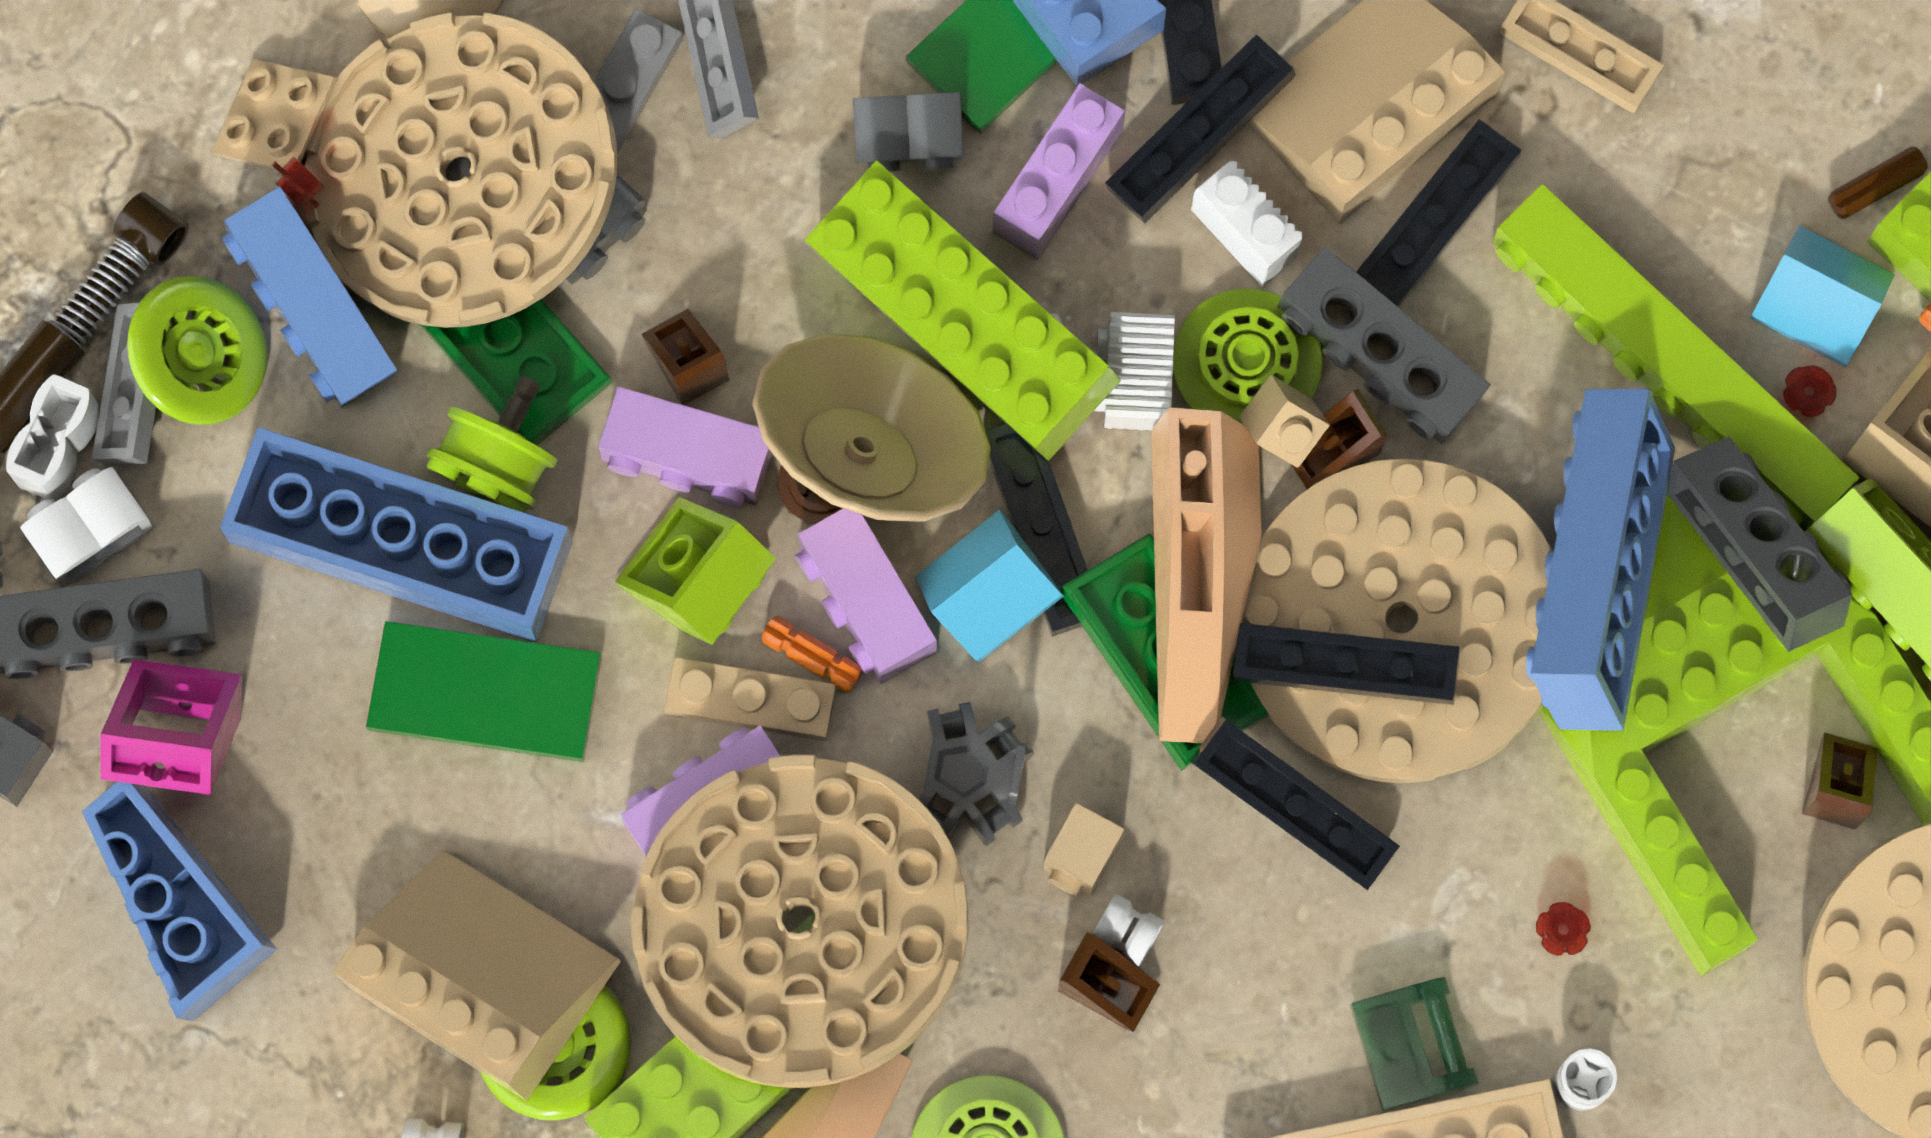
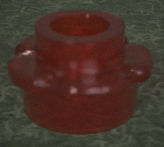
(1812, 377)
(1563, 914)

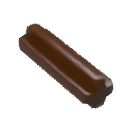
(1878, 182)

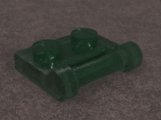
(1396, 1049)

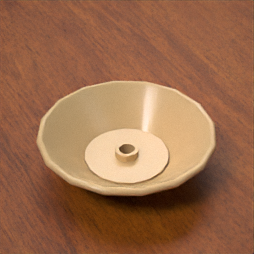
(871, 427)

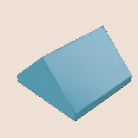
(1822, 296)
(987, 587)

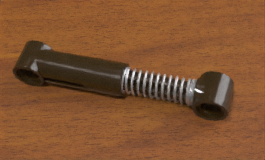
(144, 236)

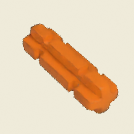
(811, 654)

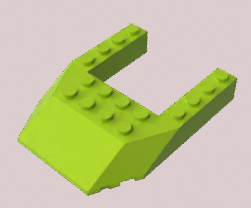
(1695, 658)

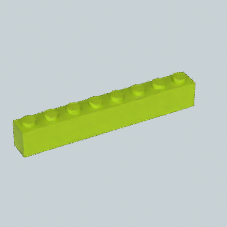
(1668, 353)

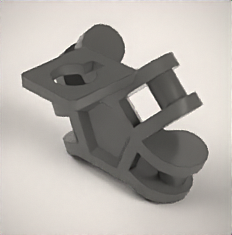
(967, 771)

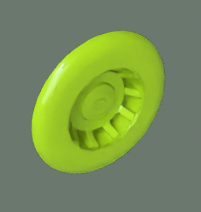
(191, 353)
(1243, 354)
(600, 1076)
(987, 1094)

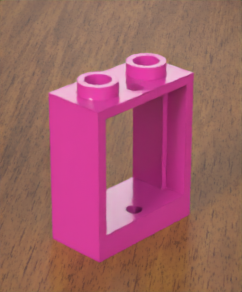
(189, 758)

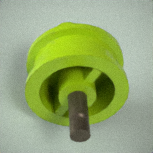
(491, 455)

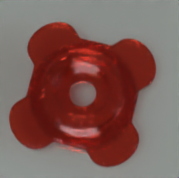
(298, 182)

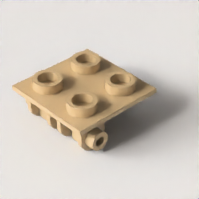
(273, 115)

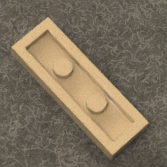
(1582, 51)
(750, 699)

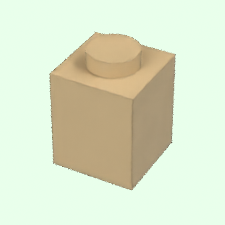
(1284, 421)
(1082, 851)

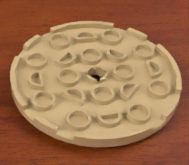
(473, 244)
(1422, 541)
(1873, 984)
(816, 1000)

